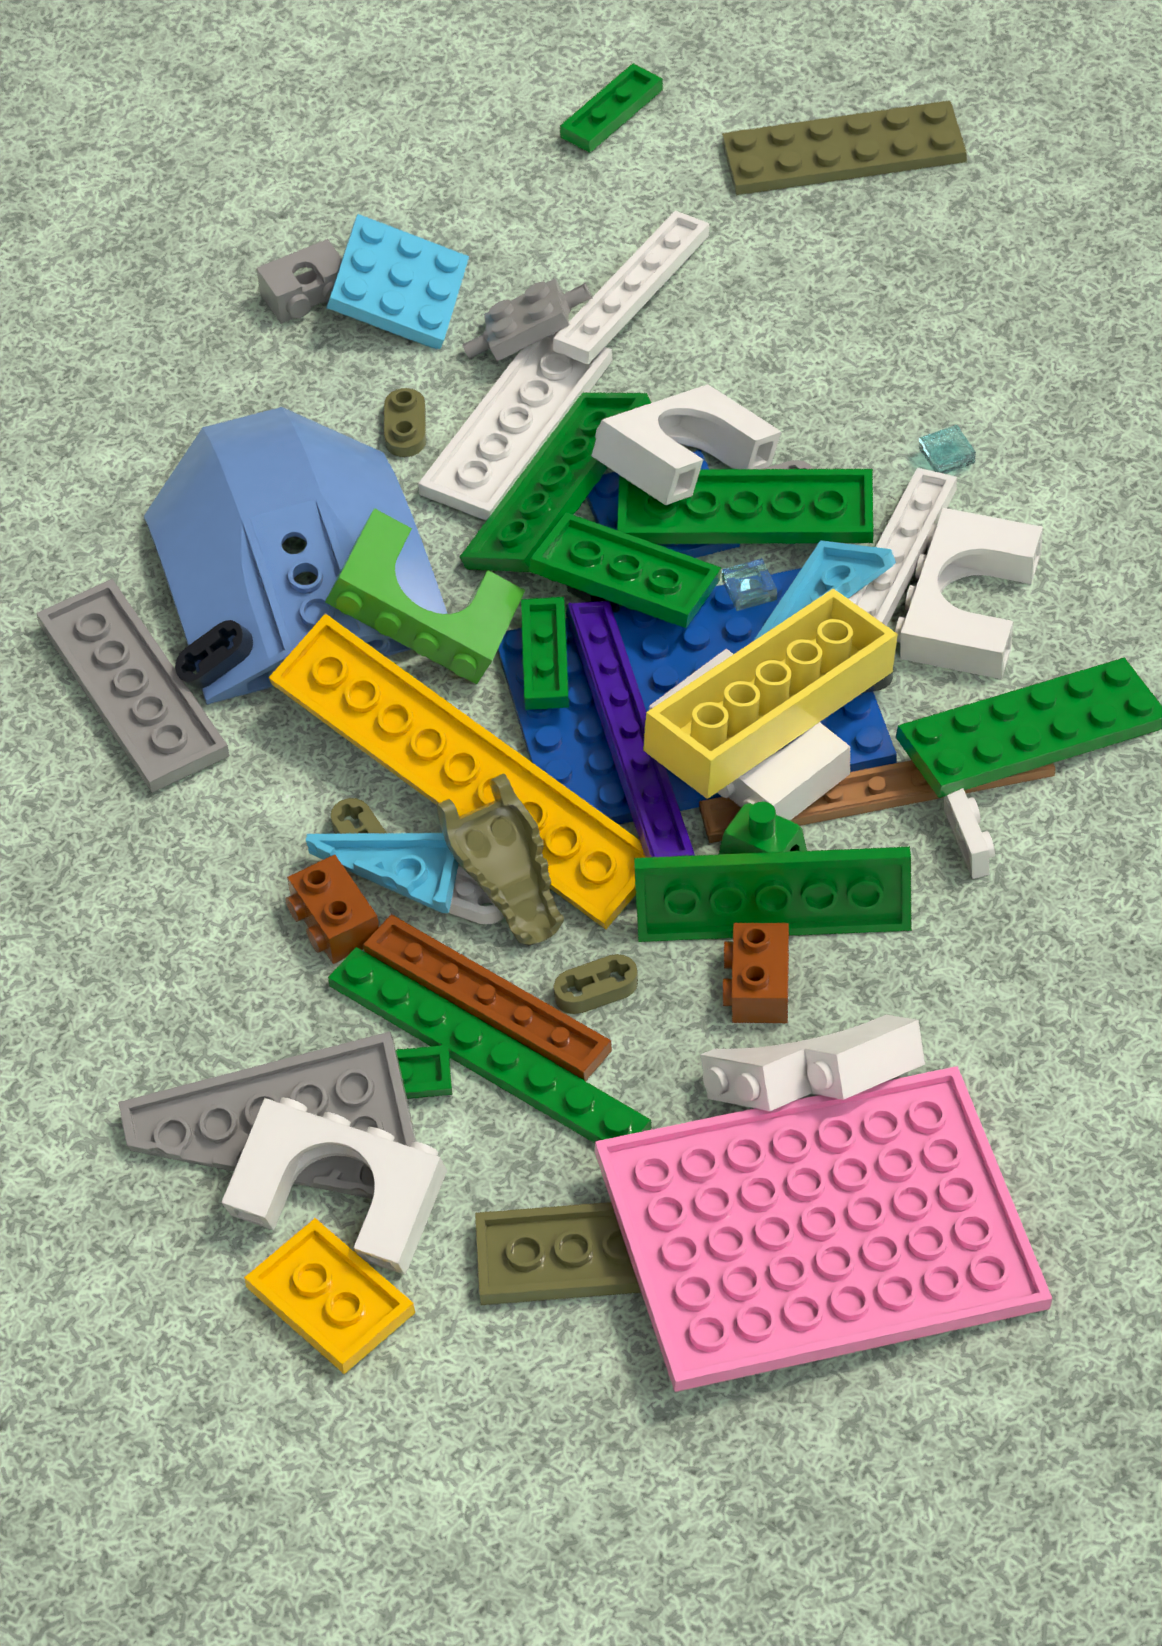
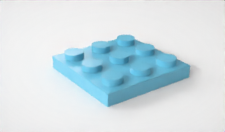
(398, 282)

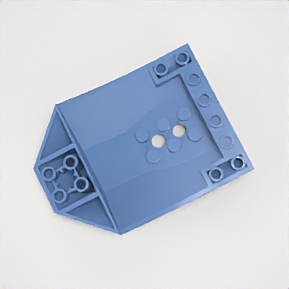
(233, 507)

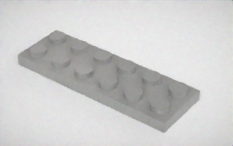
(132, 685)

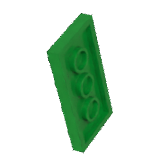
(625, 570)

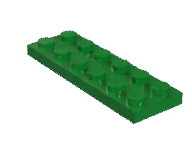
(548, 487)
(756, 508)
(1031, 727)
(807, 889)

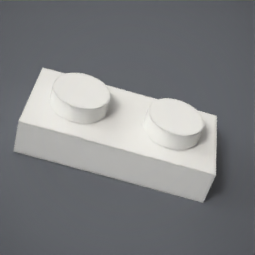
(974, 845)

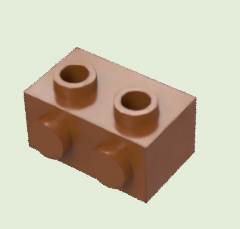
(331, 908)
(758, 973)

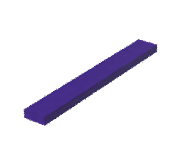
(623, 722)

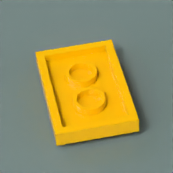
(329, 1295)

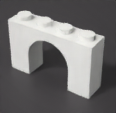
(647, 441)
(959, 548)
(791, 776)
(290, 1139)

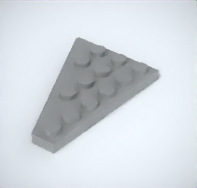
(214, 1116)

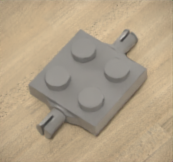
(526, 319)

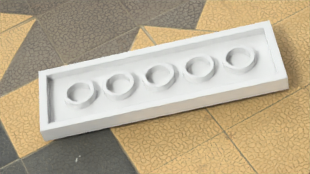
(509, 427)

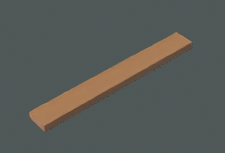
(858, 794)

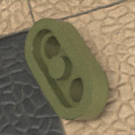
(405, 422)

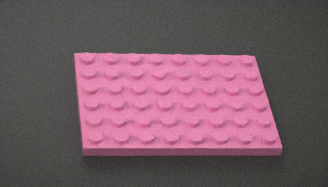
(819, 1228)

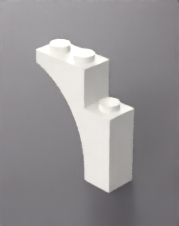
(824, 1066)

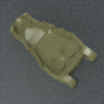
(504, 856)

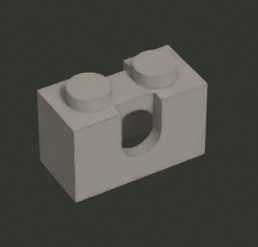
(295, 295)

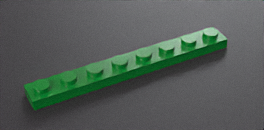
(485, 1049)

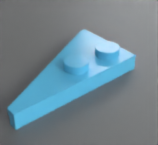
(830, 566)
(406, 863)

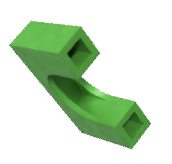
(372, 595)

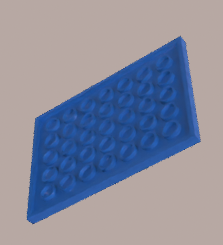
(572, 740)

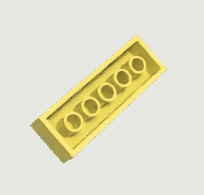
(769, 693)

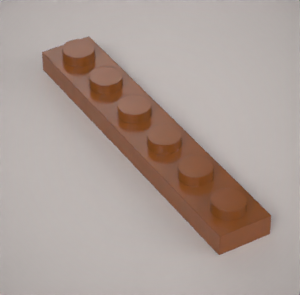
(489, 997)

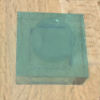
(947, 450)
(749, 584)

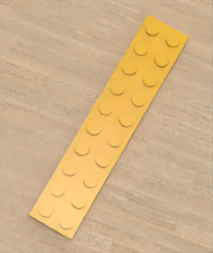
(454, 759)

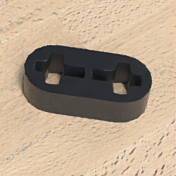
(214, 654)

